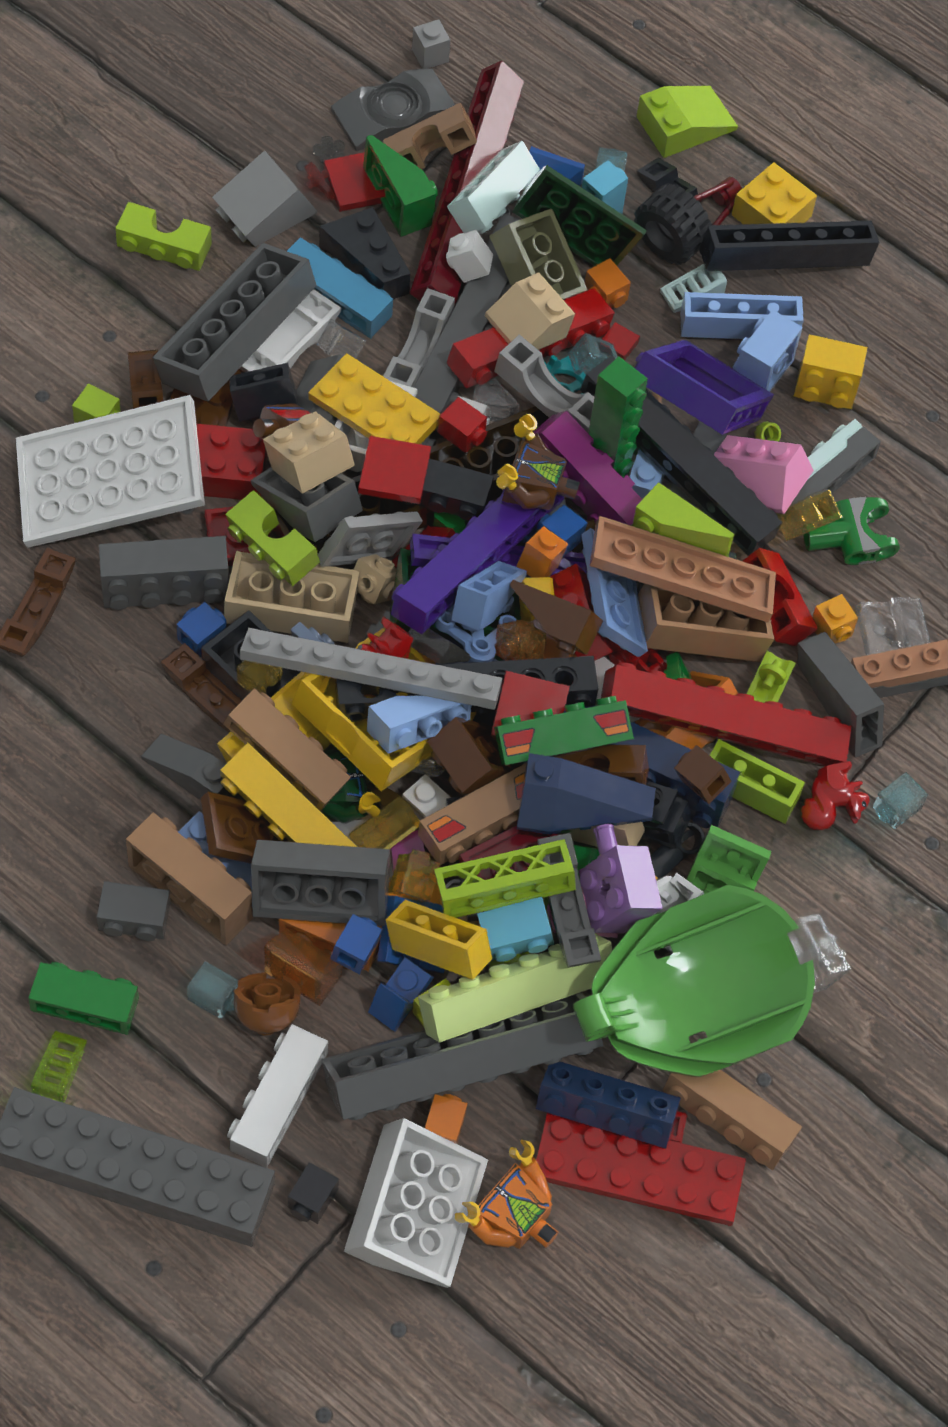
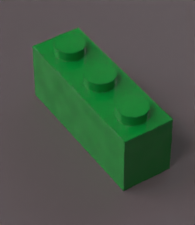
(84, 997)

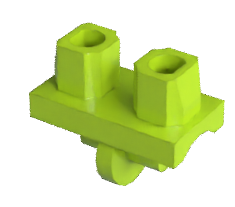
(771, 678)

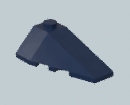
(573, 796)

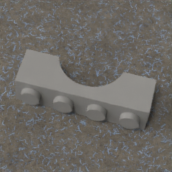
(427, 327)
(526, 371)

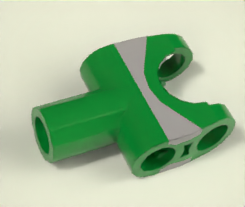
(853, 534)

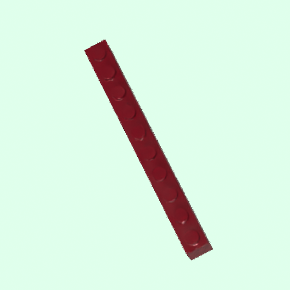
(491, 117)

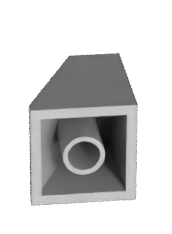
(262, 201)

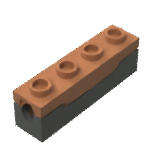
(905, 668)

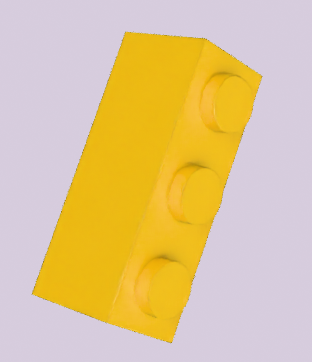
(439, 939)

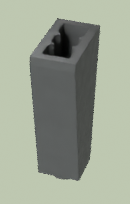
(843, 692)

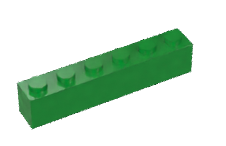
(618, 413)

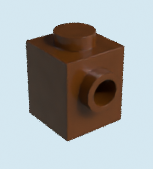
(702, 774)

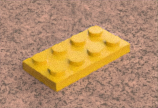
(373, 403)

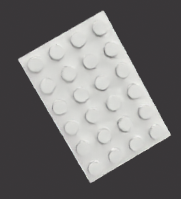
(109, 471)

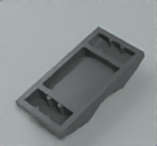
(391, 106)

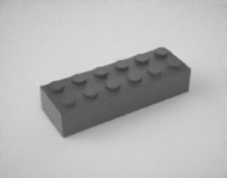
(234, 321)

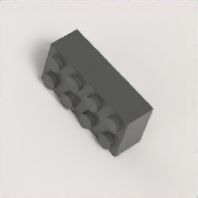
(164, 572)

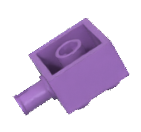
(618, 884)

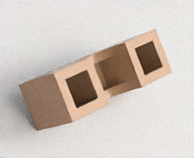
(446, 129)

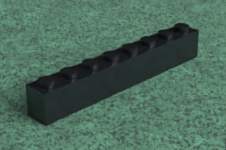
(698, 472)

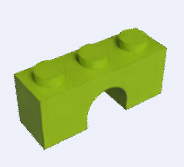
(183, 247)
(288, 556)

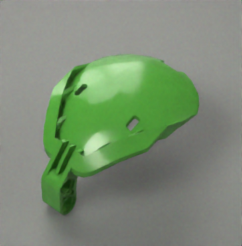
(726, 978)

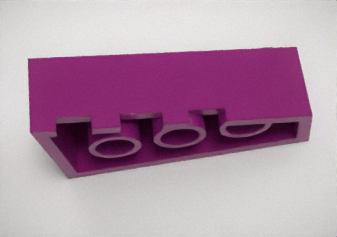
(601, 487)

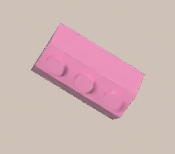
(767, 467)

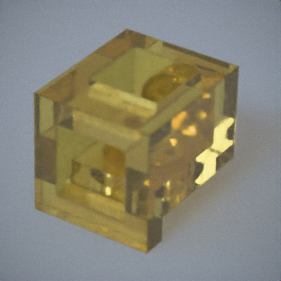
(257, 675)

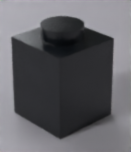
(312, 1194)

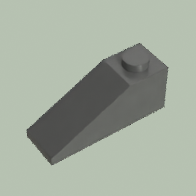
(186, 766)

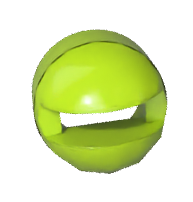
(769, 429)

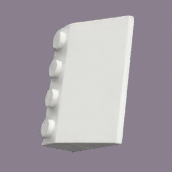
(412, 1202)

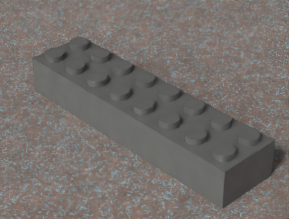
(420, 1066)
(134, 1166)

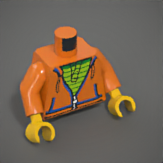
(514, 1206)

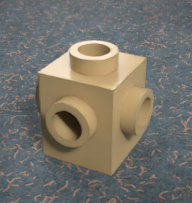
(375, 578)

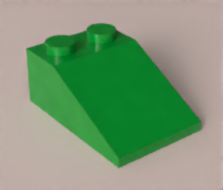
(407, 189)

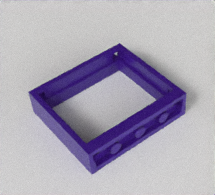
(703, 386)

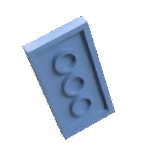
(616, 603)

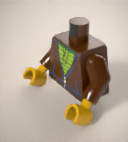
(535, 473)

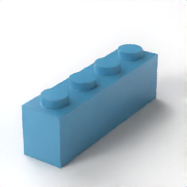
(360, 302)

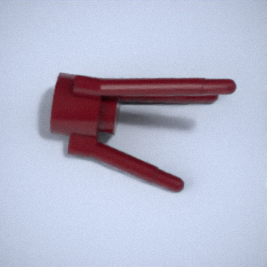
(723, 194)

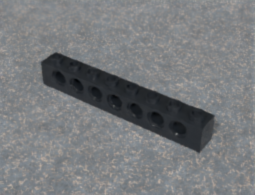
(574, 671)

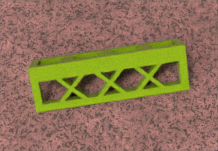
(483, 895)

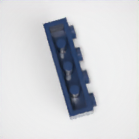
(608, 1103)

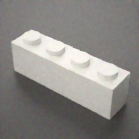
(278, 1095)

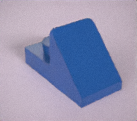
(396, 997)

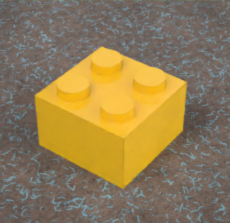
(774, 199)
(830, 372)

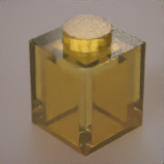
(414, 876)

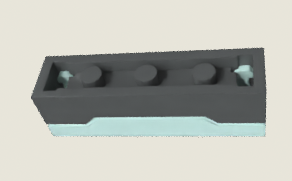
(839, 458)

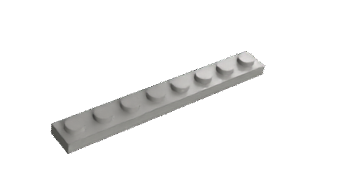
(371, 668)

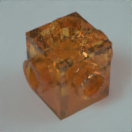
(519, 641)

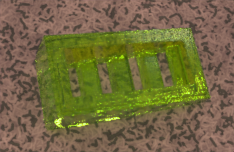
(51, 1090)

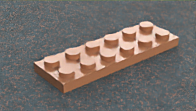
(683, 569)

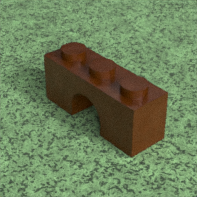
(619, 760)

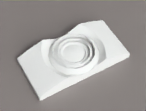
(295, 333)

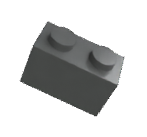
(133, 911)

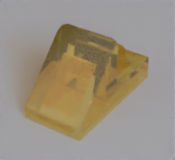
(809, 514)

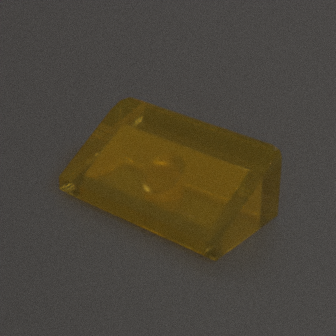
(388, 828)

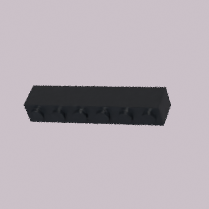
(788, 245)

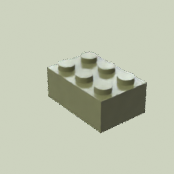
(538, 247)

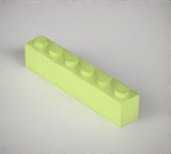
(505, 991)

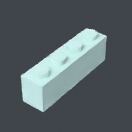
(494, 189)

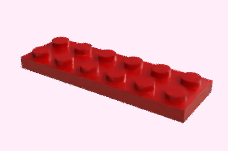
(615, 1166)

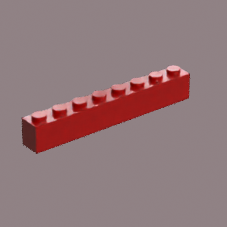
(728, 716)

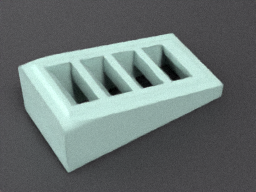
(711, 281)

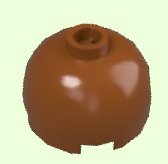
(267, 1003)

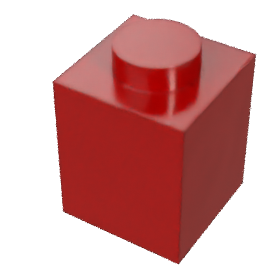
(462, 425)

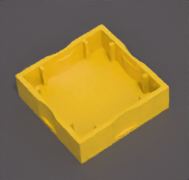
(318, 704)

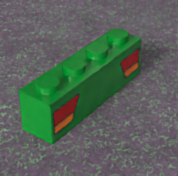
(563, 732)

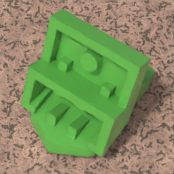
(727, 861)

